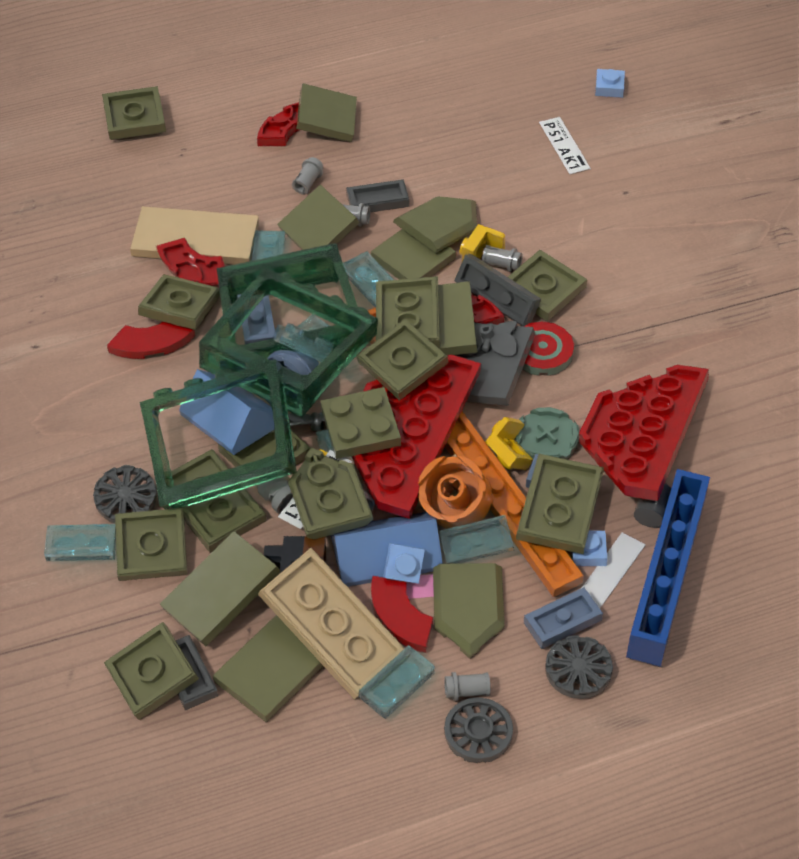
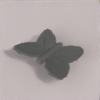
(498, 336)
(315, 420)

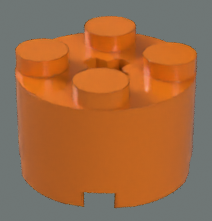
(452, 474)

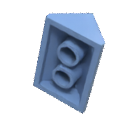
(229, 417)
(364, 550)

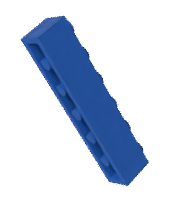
(668, 568)

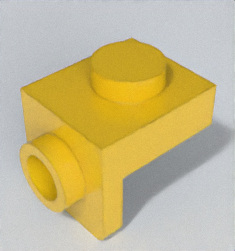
(479, 239)
(503, 444)

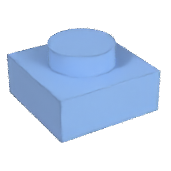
(610, 83)
(595, 550)
(403, 563)

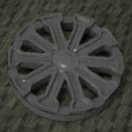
(124, 494)
(578, 667)
(478, 730)

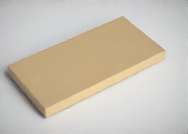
(205, 232)
(331, 621)

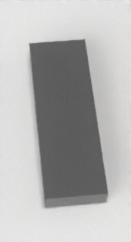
(499, 289)

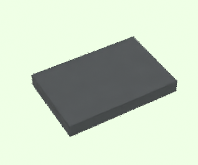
(500, 373)

